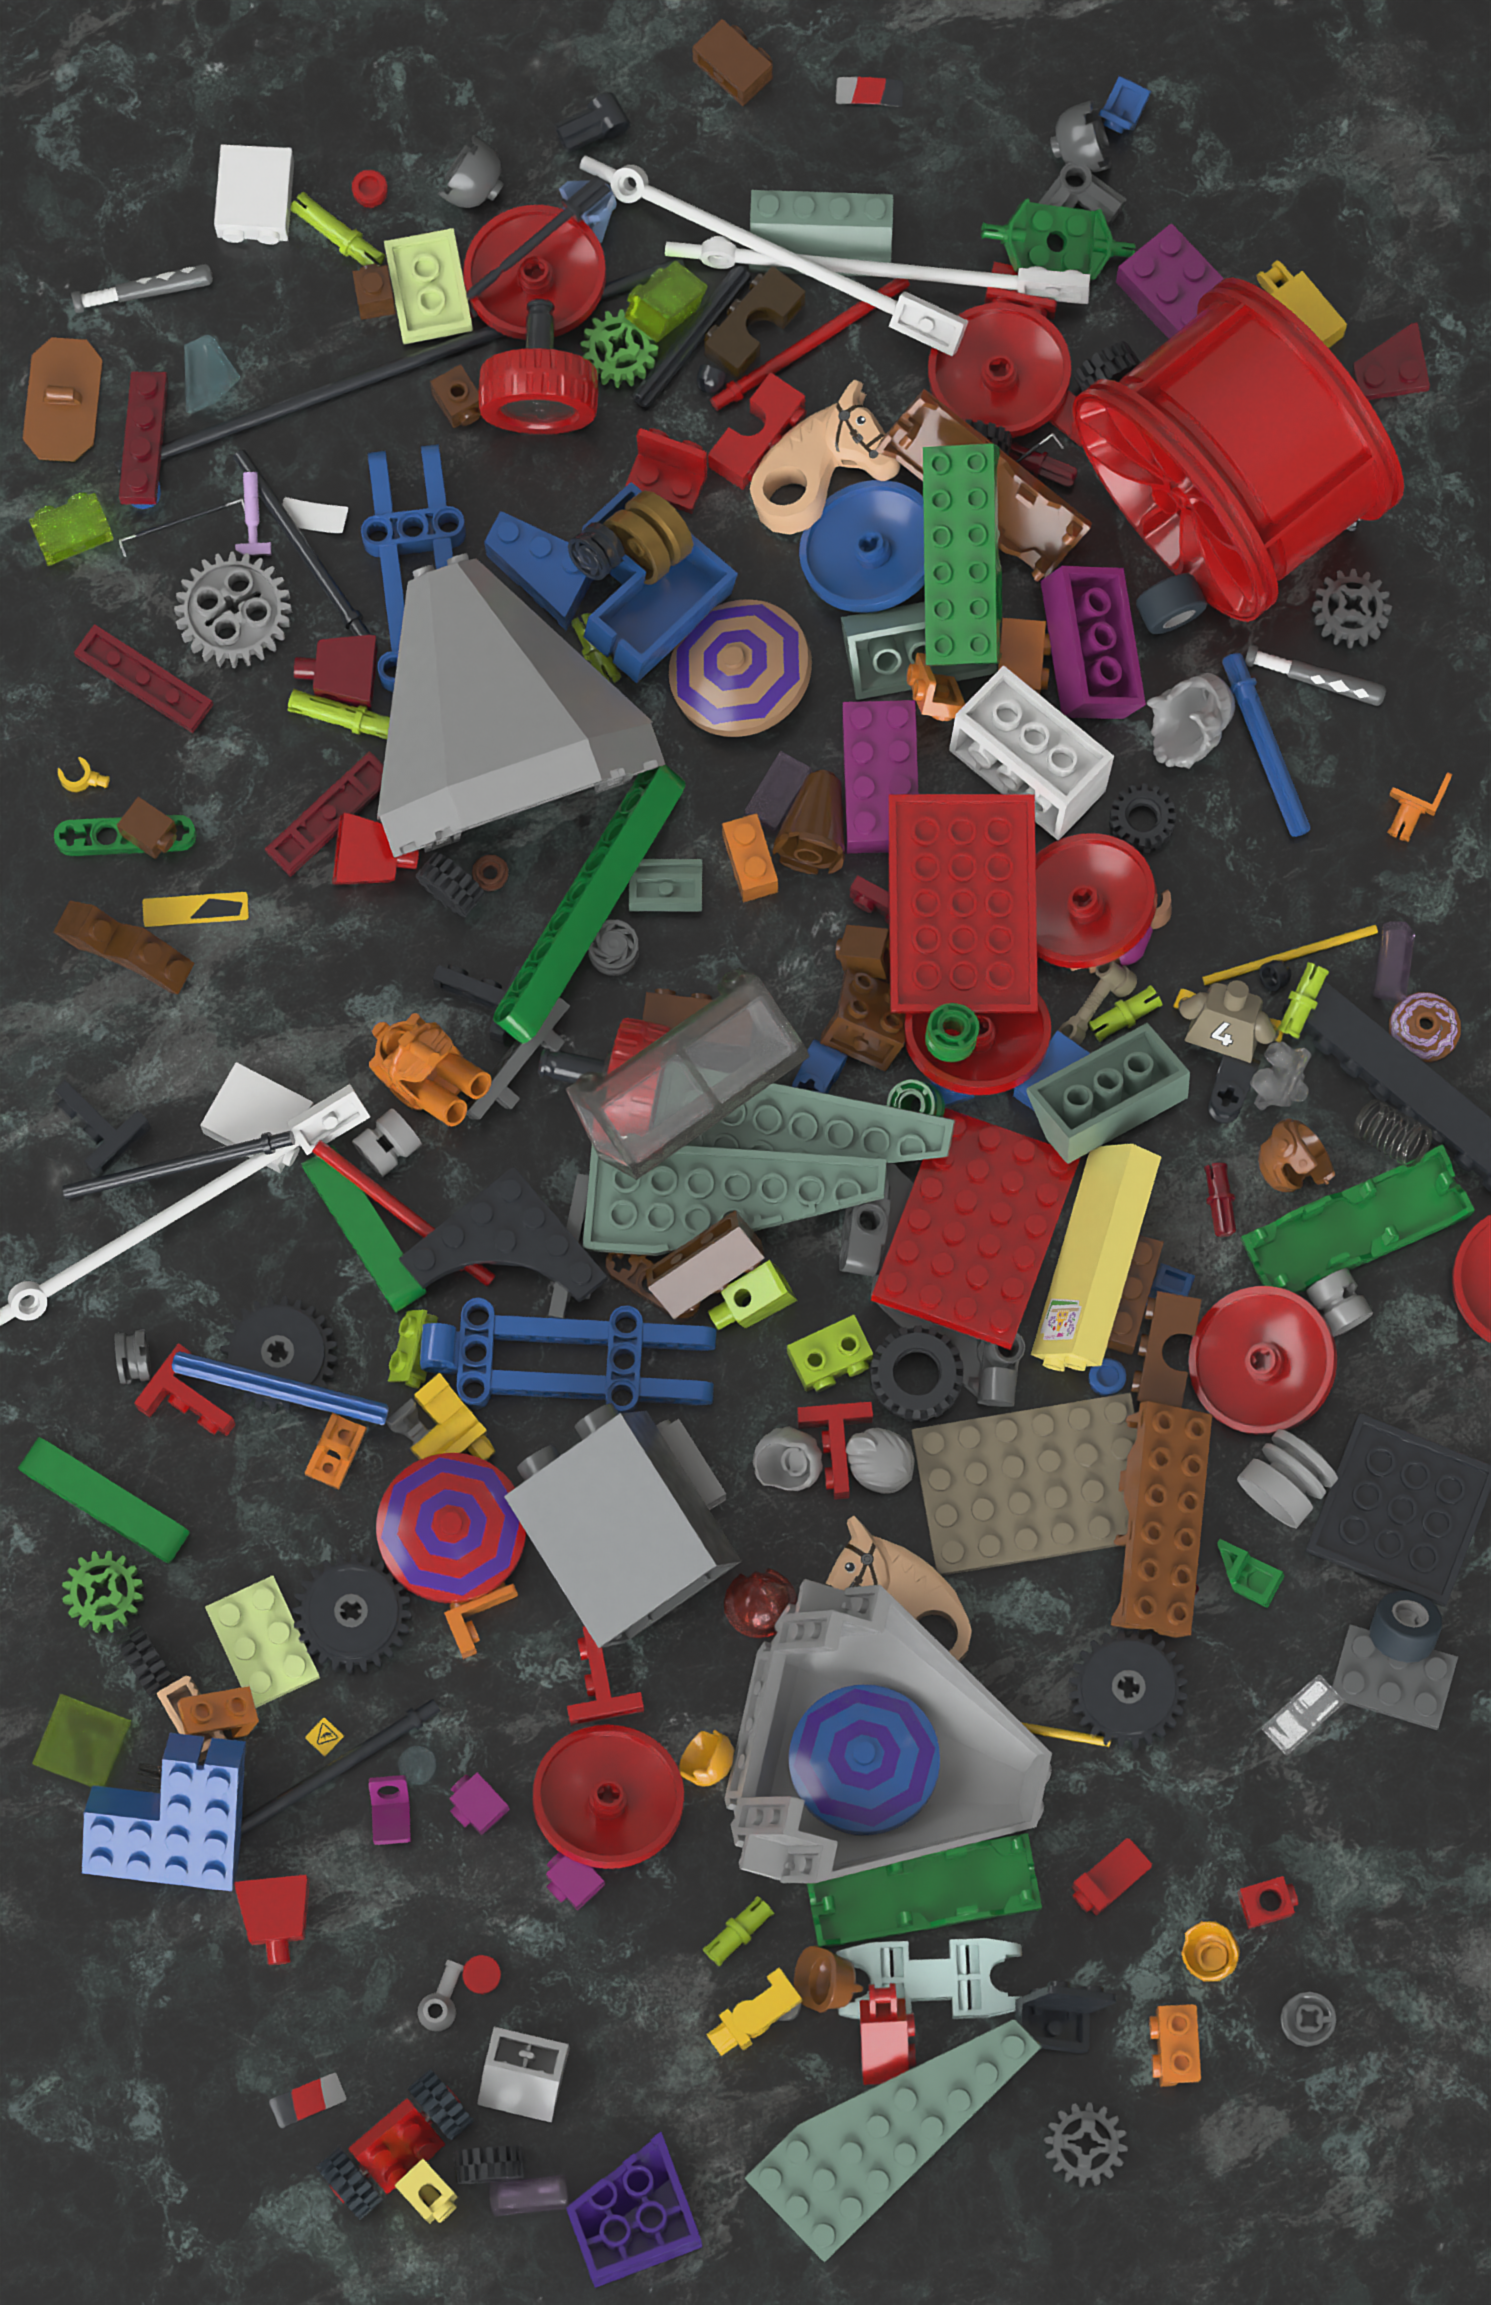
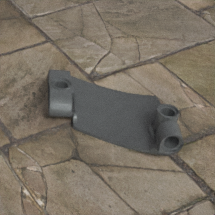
(863, 1252)

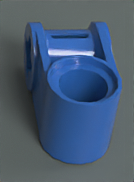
(821, 1068)

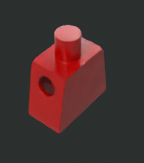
(365, 853)
(274, 1913)

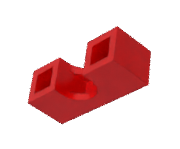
(738, 455)

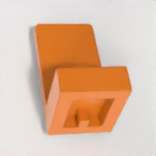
(465, 1633)
(219, 1711)

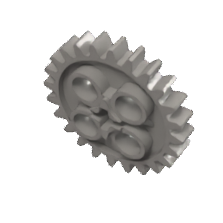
(216, 584)

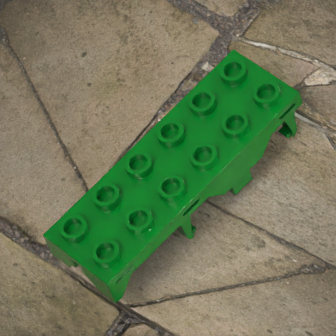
(961, 555)
(1358, 1224)
(927, 1892)

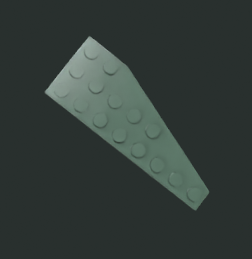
(829, 1124)
(708, 1183)
(859, 2153)

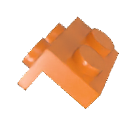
(934, 693)
(1177, 2044)

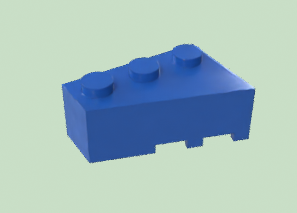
(538, 565)

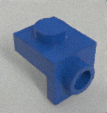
(1124, 105)

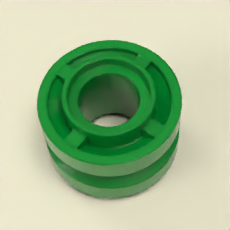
(953, 1017)
(929, 1095)

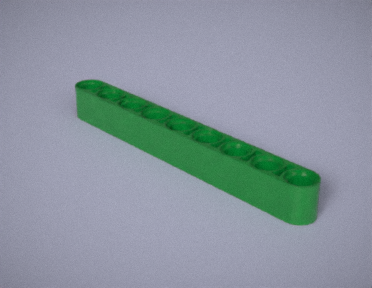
(588, 902)

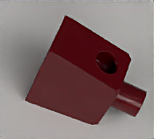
(342, 669)

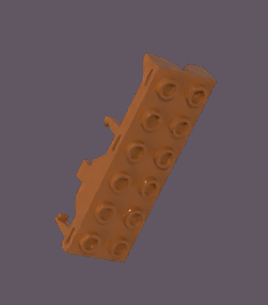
(1030, 515)
(1165, 1510)

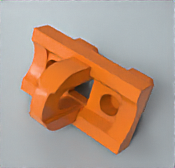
(342, 1438)

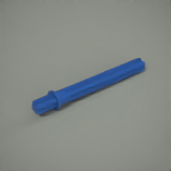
(1247, 697)

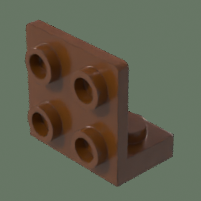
(864, 1021)

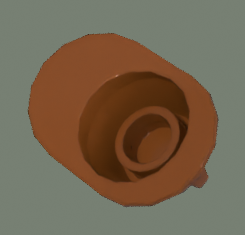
(824, 1979)

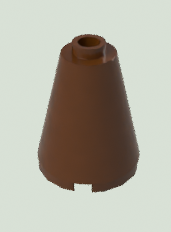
(814, 826)

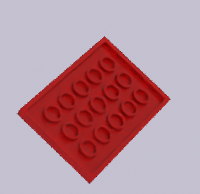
(962, 902)
(976, 1231)

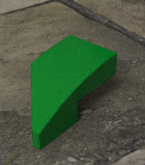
(1250, 1576)

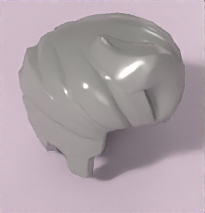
(880, 1460)

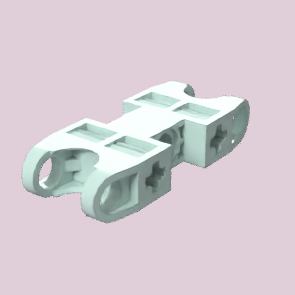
(937, 1977)

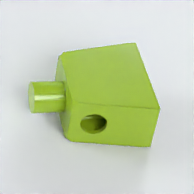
(768, 1295)

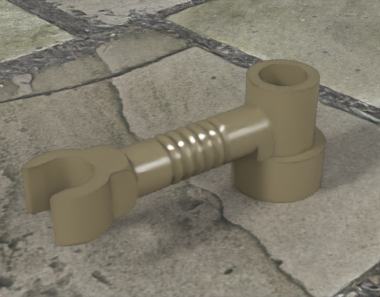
(1114, 978)

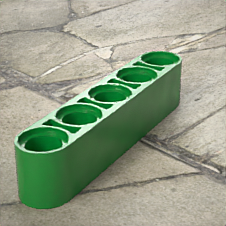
(365, 1232)
(104, 1500)

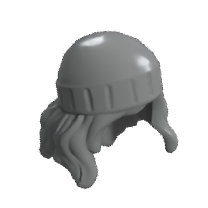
(1190, 719)

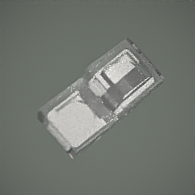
(1302, 1715)

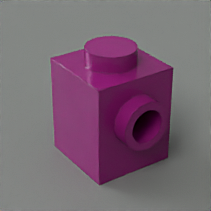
(476, 1803)
(572, 1880)

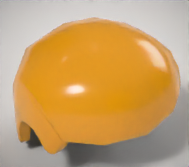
(707, 1758)
(1210, 1951)

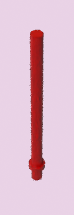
(735, 390)

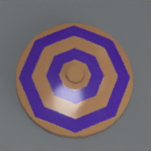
(741, 668)

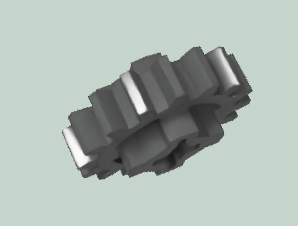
(1360, 597)
(1087, 2127)

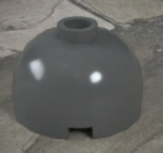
(1081, 138)
(473, 175)

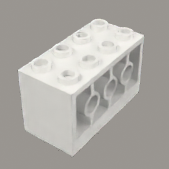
(1031, 748)

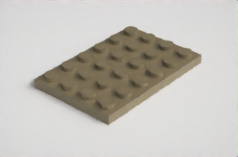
(1025, 1483)

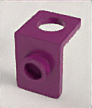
(391, 1811)

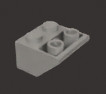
(523, 2074)

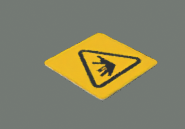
(324, 1736)

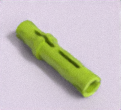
(348, 240)
(334, 712)

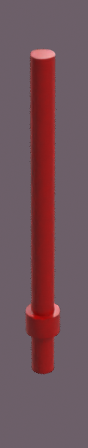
(389, 1202)

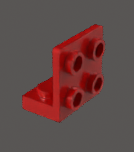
(669, 468)

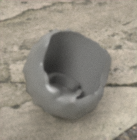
(787, 1459)

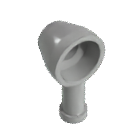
(442, 1998)

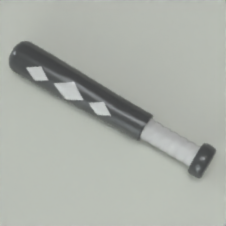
(155, 285)
(1331, 680)

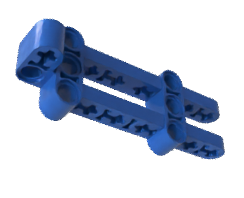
(399, 543)
(445, 1353)

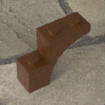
(124, 944)

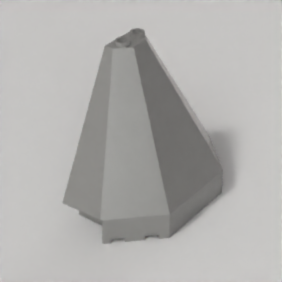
(494, 713)
(858, 1636)

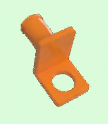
(1411, 808)

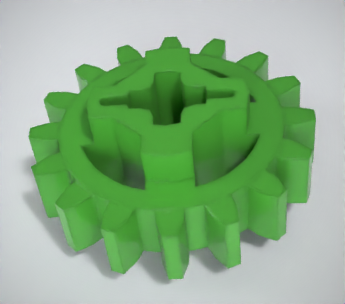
(610, 336)
(112, 1577)

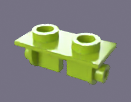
(406, 1359)

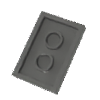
(1393, 1687)

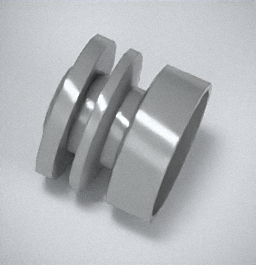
(1293, 1471)

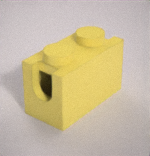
(420, 2185)

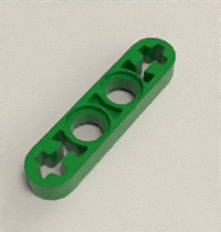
(121, 845)

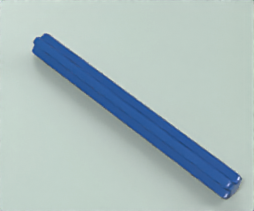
(280, 1388)

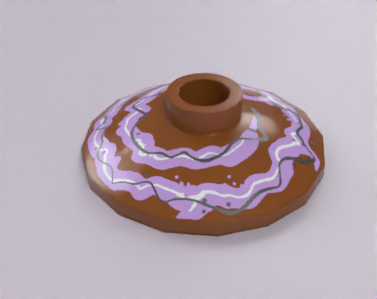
(1426, 1044)

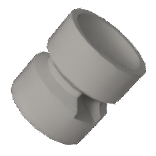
(395, 1133)
(1339, 1301)

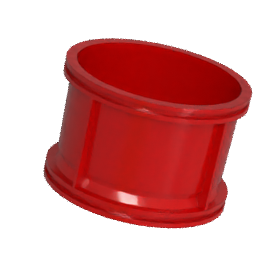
(1239, 447)

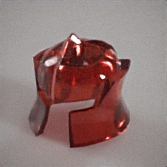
(757, 1602)

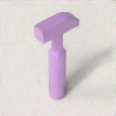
(251, 506)

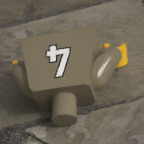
(1227, 1020)

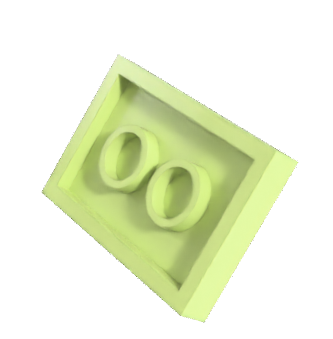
(428, 286)
(262, 1641)

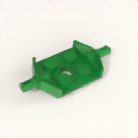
(1083, 232)

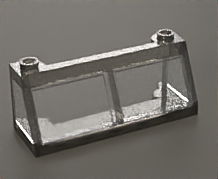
(688, 1077)

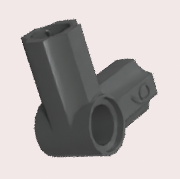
(1090, 196)

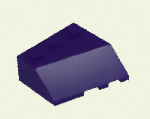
(634, 2216)

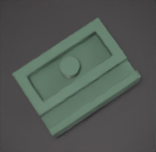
(666, 885)

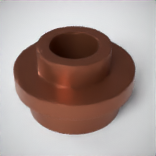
(490, 862)

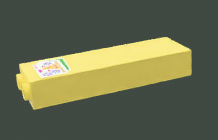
(1095, 1257)

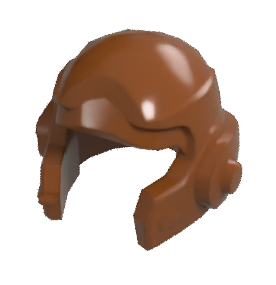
(1292, 1155)

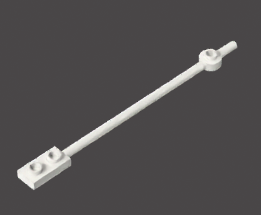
(1036, 281)
(910, 314)
(320, 1122)

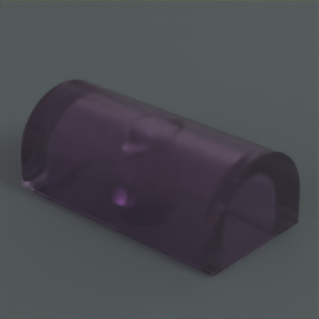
(1394, 962)
(529, 2195)

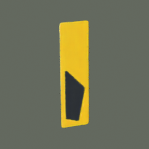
(195, 909)

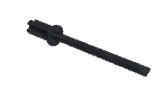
(574, 207)

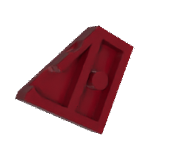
(1393, 367)

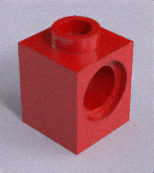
(1253, 1911)

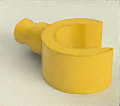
(90, 778)

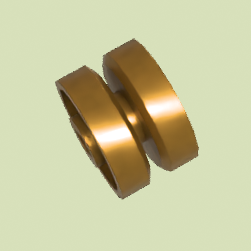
(651, 534)

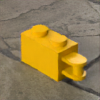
(1305, 302)

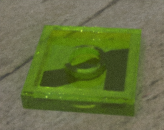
(81, 1742)

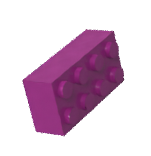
(1167, 280)
(1092, 642)
(877, 763)

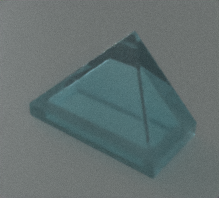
(206, 373)

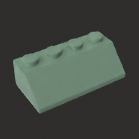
(824, 225)
(886, 643)
(1108, 1092)

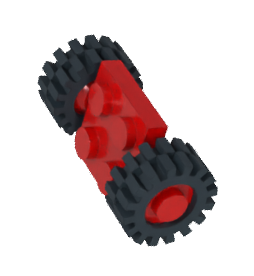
(395, 2145)

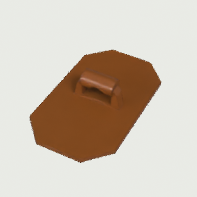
(62, 399)

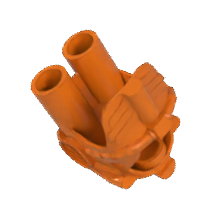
(426, 1068)

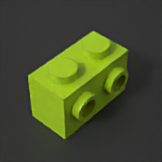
(830, 1354)

